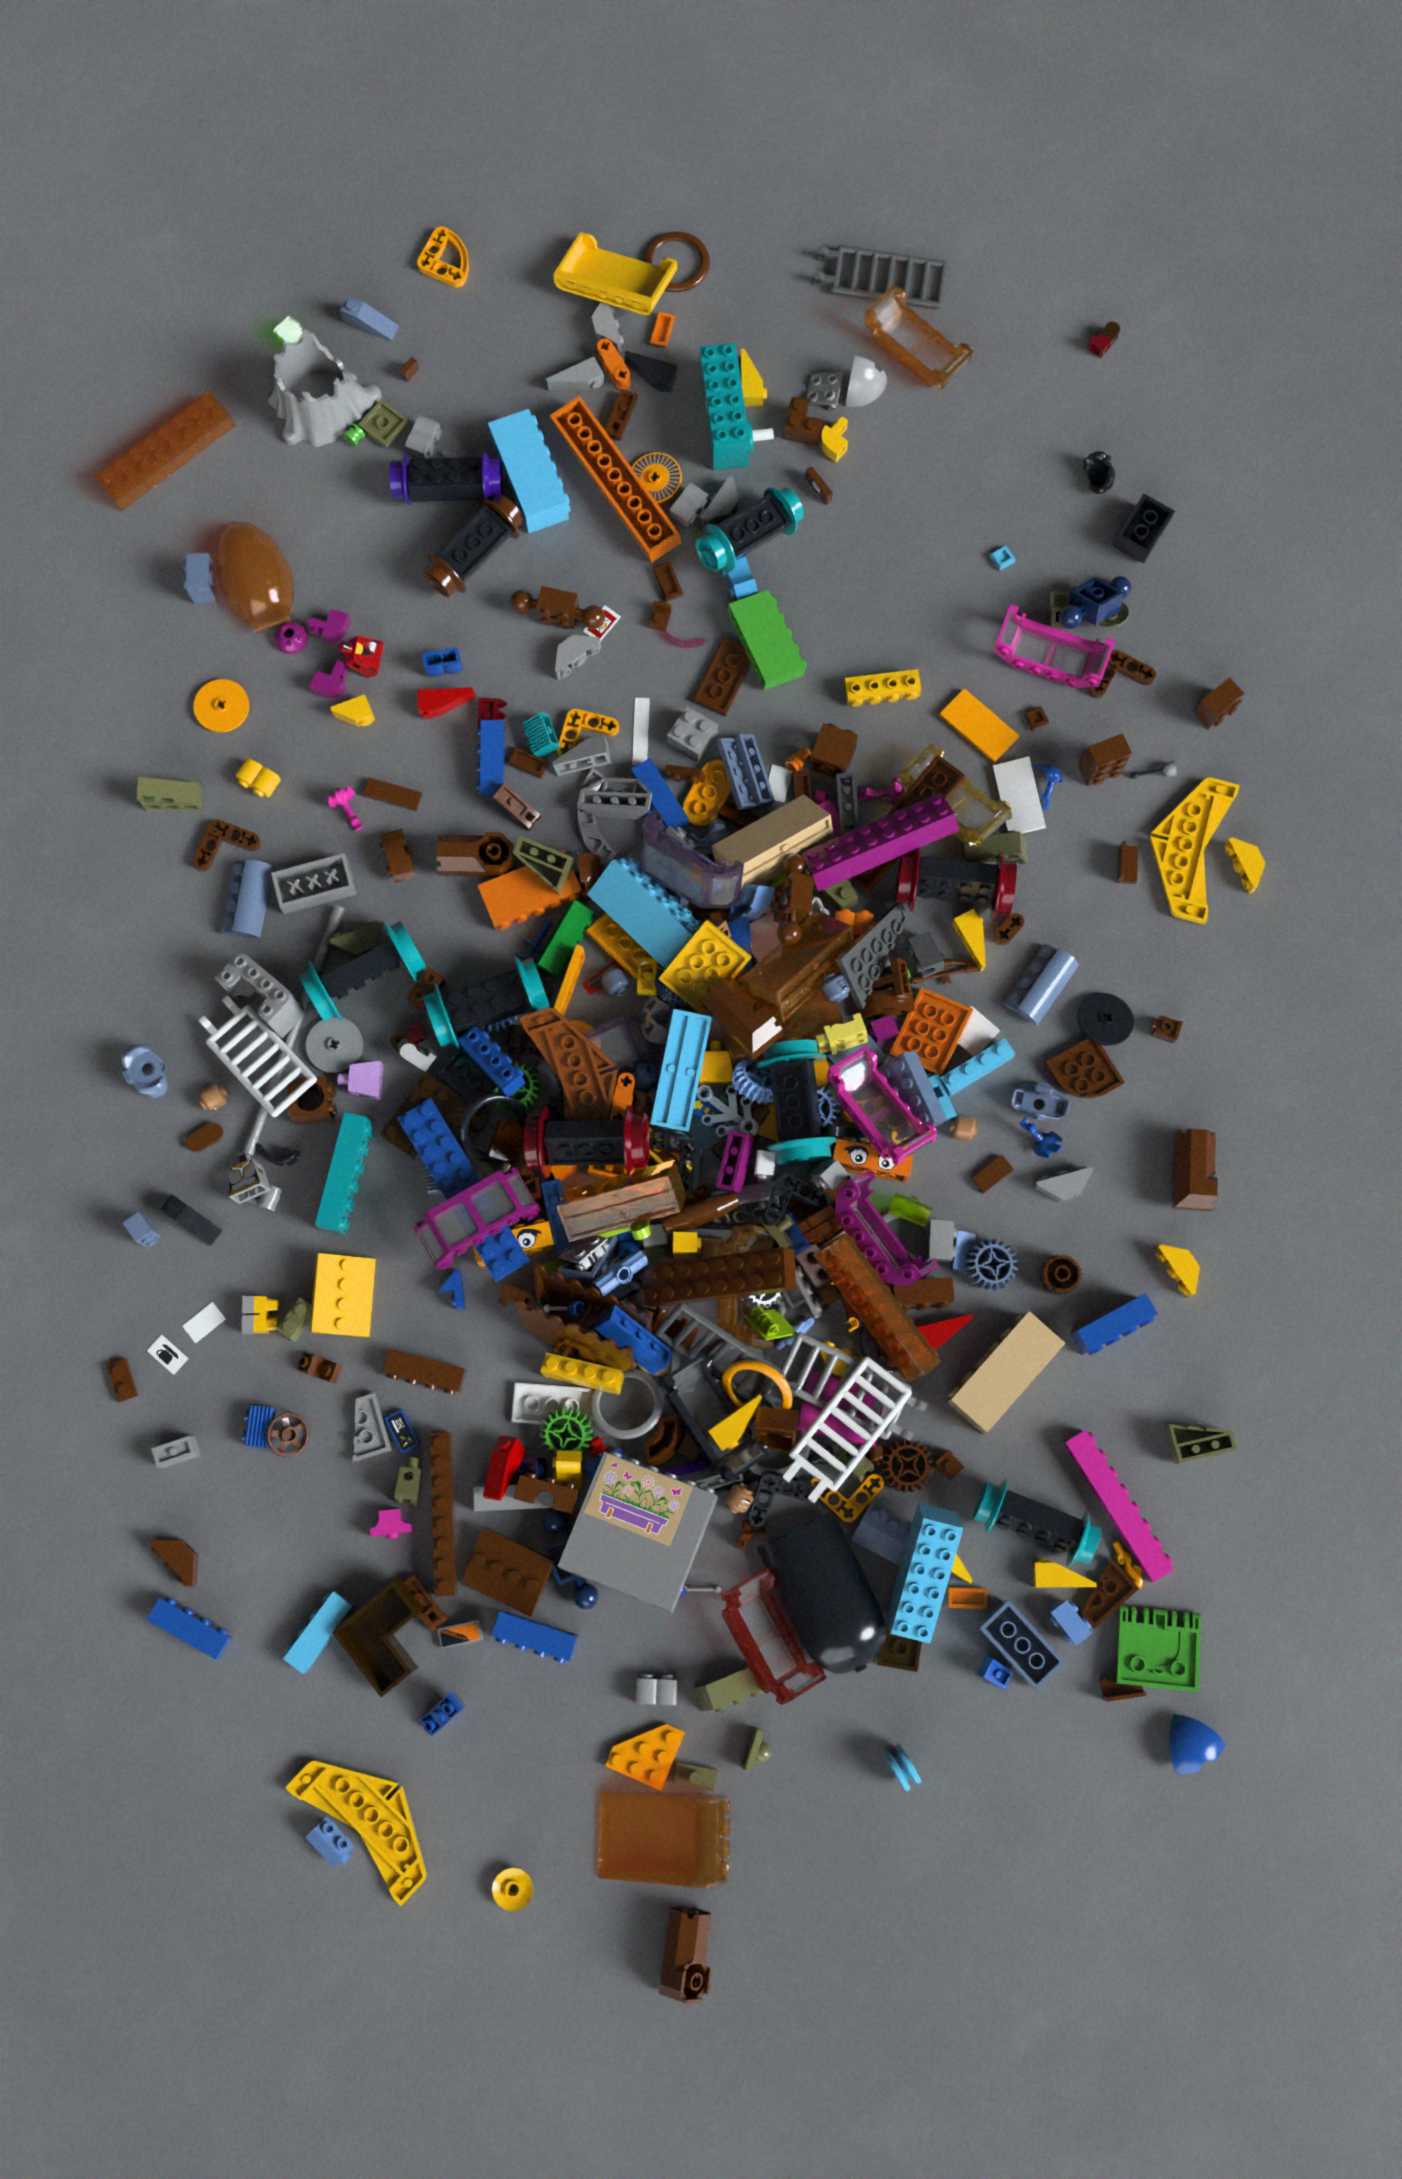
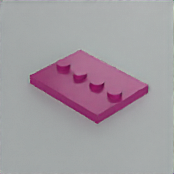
(810, 1411)

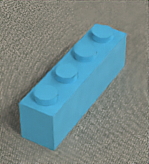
(977, 1067)
(318, 1632)

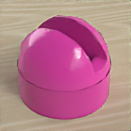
(821, 796)

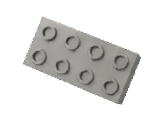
(314, 883)

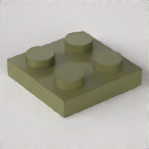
(383, 423)

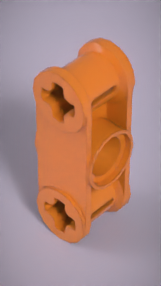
(613, 364)
(622, 1096)

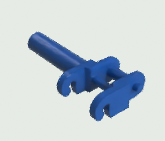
(537, 940)

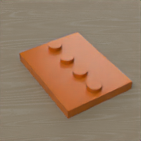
(932, 1030)

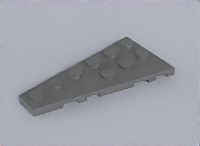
(867, 955)

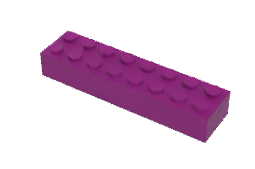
(880, 841)

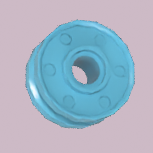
(902, 1767)

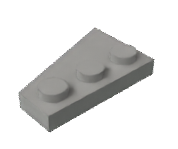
(370, 1429)

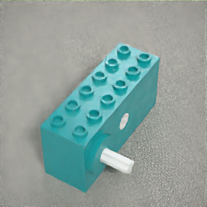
(724, 406)

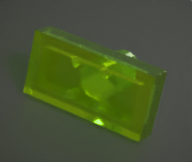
(910, 1209)

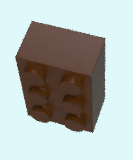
(1105, 760)
(925, 1293)

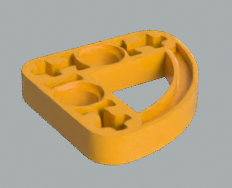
(435, 263)

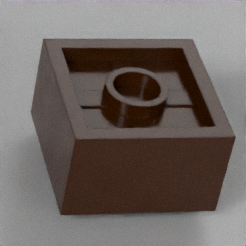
(777, 1428)

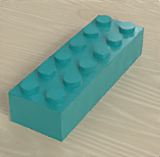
(344, 1174)

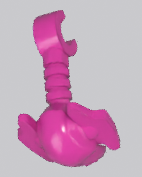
(894, 792)
(341, 797)

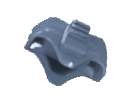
(714, 834)
(151, 1084)
(1054, 1103)

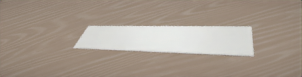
(641, 727)

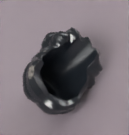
(1100, 472)

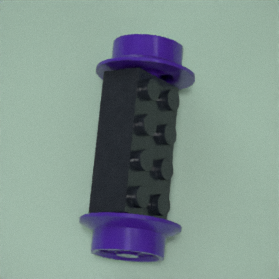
(445, 479)

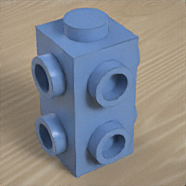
(1064, 1615)
(330, 1842)

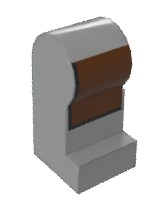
(416, 1055)

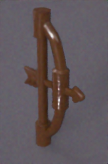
(945, 974)

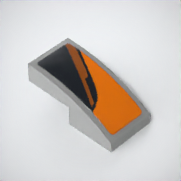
(460, 1634)

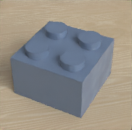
(200, 578)

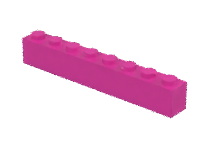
(1118, 1506)

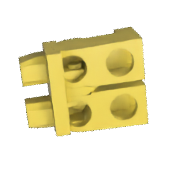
(842, 1036)

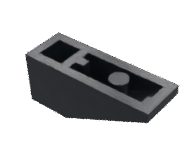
(655, 372)
(191, 1219)

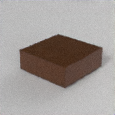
(409, 369)
(1036, 718)

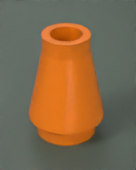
(797, 760)

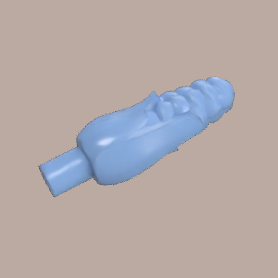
(802, 1327)

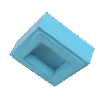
(1002, 557)

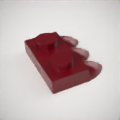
(489, 708)

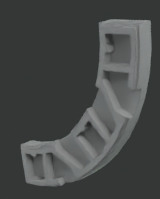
(588, 826)

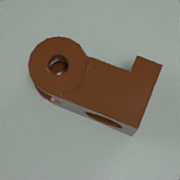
(510, 1293)

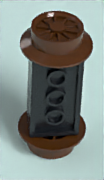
(473, 545)

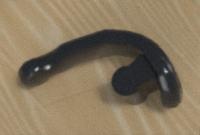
(289, 1158)

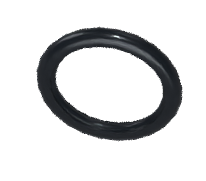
(473, 1107)

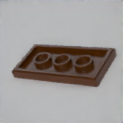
(723, 678)

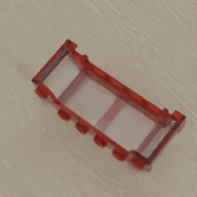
(767, 1640)

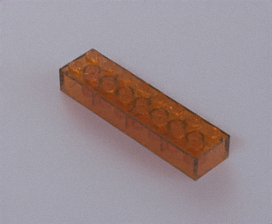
(165, 450)
(877, 1307)

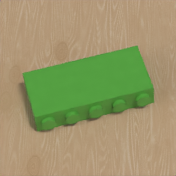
(766, 639)

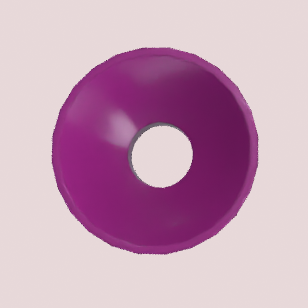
(293, 644)

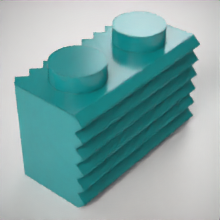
(541, 734)

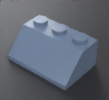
(882, 1533)

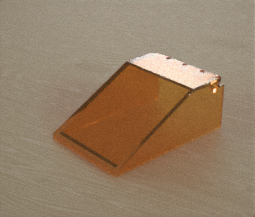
(664, 1838)

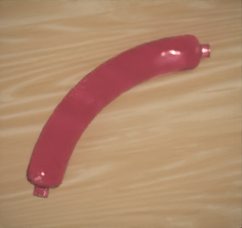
(682, 643)

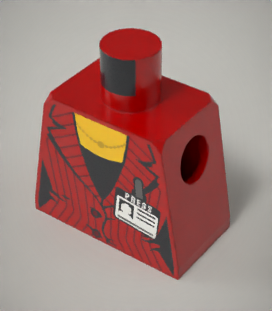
(362, 654)

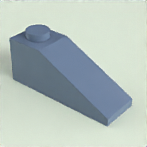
(368, 319)

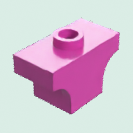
(390, 1524)

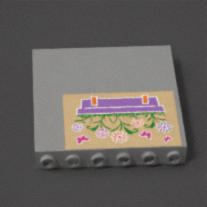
(638, 1531)

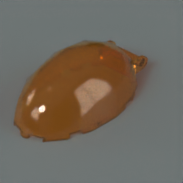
(254, 575)

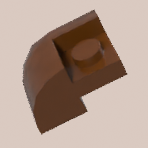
(590, 871)

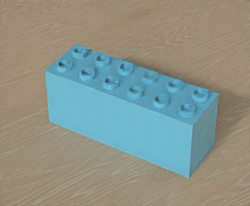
(529, 470)
(644, 910)
(680, 1070)
(924, 1572)

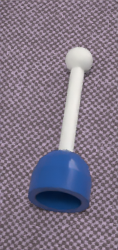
(575, 1308)

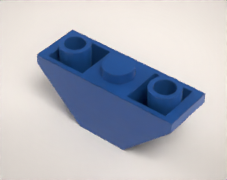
(442, 1713)

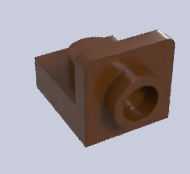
(660, 616)
(947, 1464)

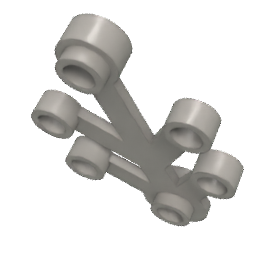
(730, 1112)

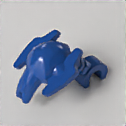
(1052, 775)
(1046, 1141)

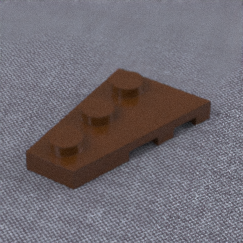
(1111, 1592)

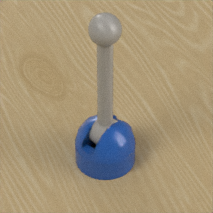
(717, 1589)

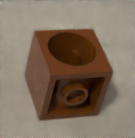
(833, 750)
(324, 1113)

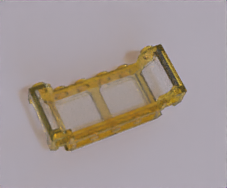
(974, 812)

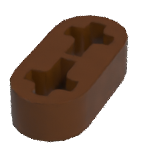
(1011, 931)

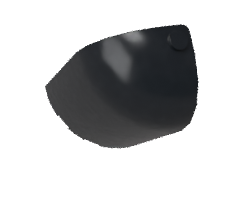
(826, 1594)

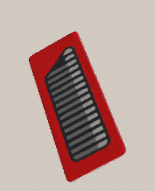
(594, 983)

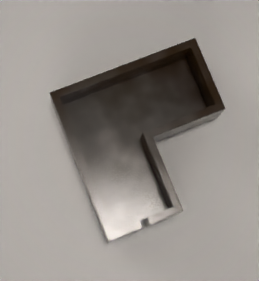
(449, 1106)
(371, 1639)

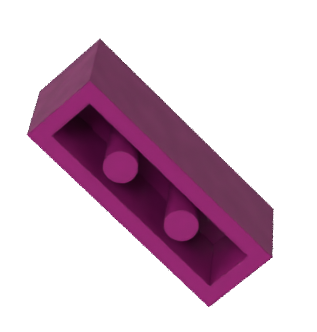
(735, 1162)

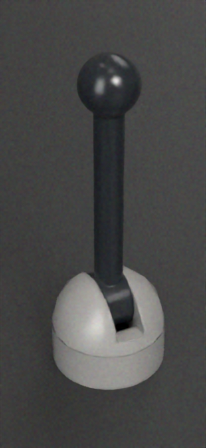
(1168, 769)

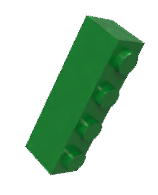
(563, 939)

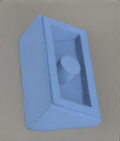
(963, 1244)

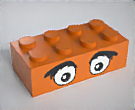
(863, 1158)

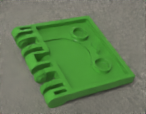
(1158, 1653)

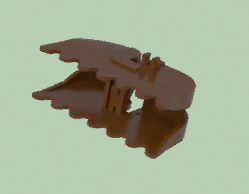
(573, 1332)

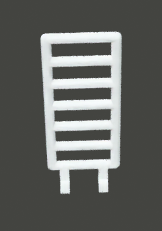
(242, 1075)
(869, 1438)

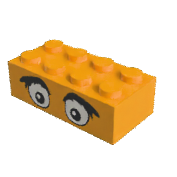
(532, 1239)

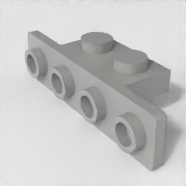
(802, 1295)

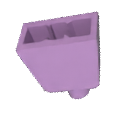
(364, 1079)

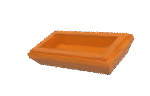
(662, 329)
(967, 1598)

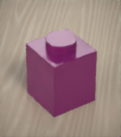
(883, 1029)

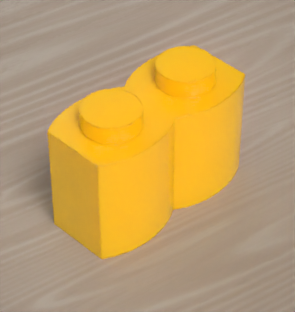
(257, 777)
(568, 1468)

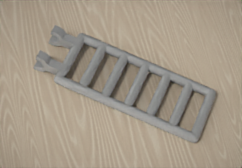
(852, 1364)

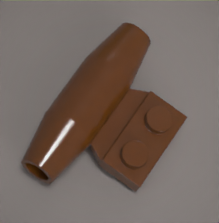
(509, 1145)
(699, 1209)

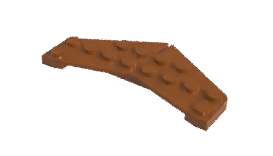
(575, 1063)

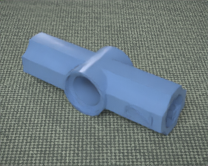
(627, 1266)

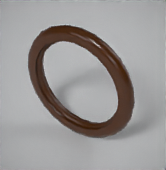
(681, 236)

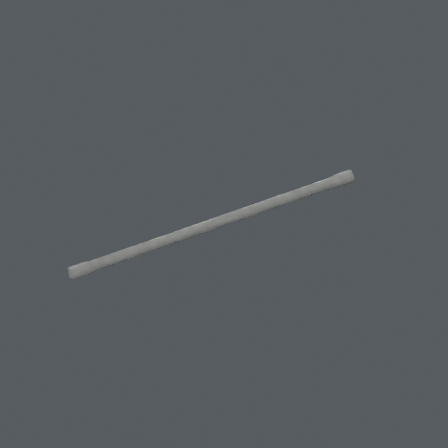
(333, 922)

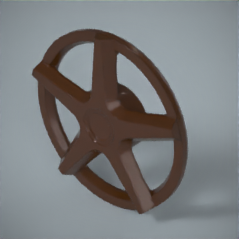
(287, 1434)

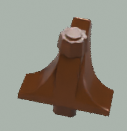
(747, 1534)

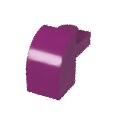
(333, 629)
(330, 685)

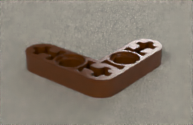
(1114, 667)
(217, 838)

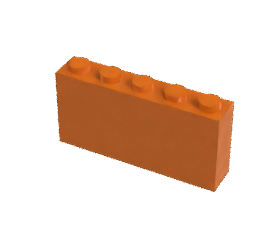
(523, 895)

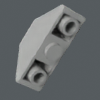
(606, 325)
(722, 504)
(574, 653)
(1065, 1184)

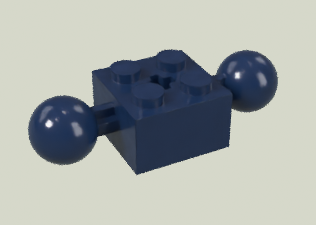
(1094, 601)
(585, 1594)

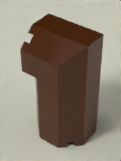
(475, 855)
(742, 1017)
(1194, 1170)
(684, 1961)

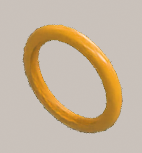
(760, 1367)

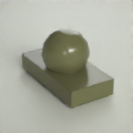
(755, 1750)

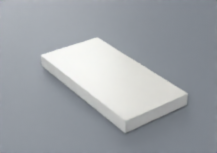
(1018, 788)
(534, 1401)

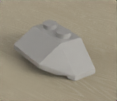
(615, 798)

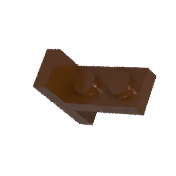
(896, 979)

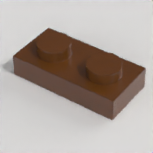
(689, 774)
(122, 1380)

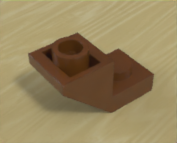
(319, 1367)

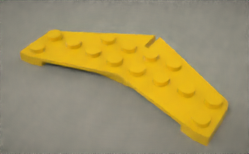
(1182, 854)
(382, 1823)

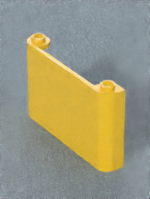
(612, 276)

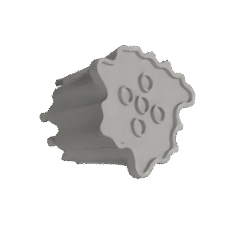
(317, 393)

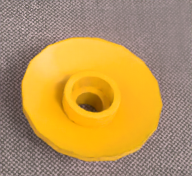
(505, 1897)

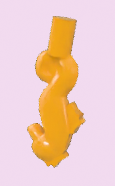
(1125, 1559)

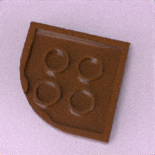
(1085, 1070)

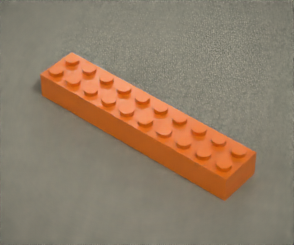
(615, 479)

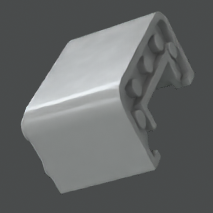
(246, 977)

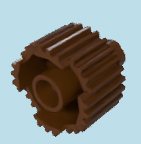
(1052, 1282)

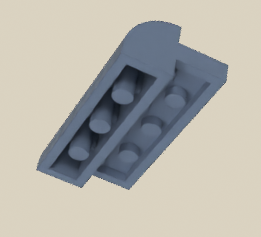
(746, 772)
(247, 898)
(1041, 983)

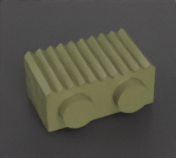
(296, 1320)

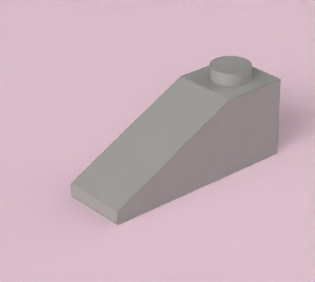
(579, 377)
(586, 755)

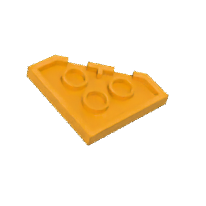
(647, 1755)

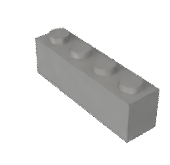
(544, 1500)

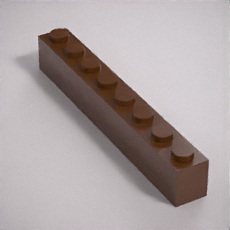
(443, 1514)

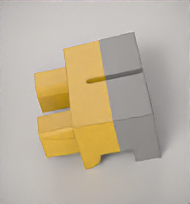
(256, 1314)

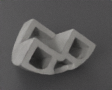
(865, 383)
(656, 1019)

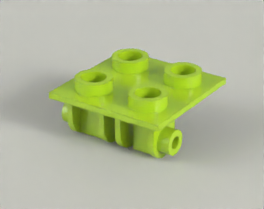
(769, 1323)

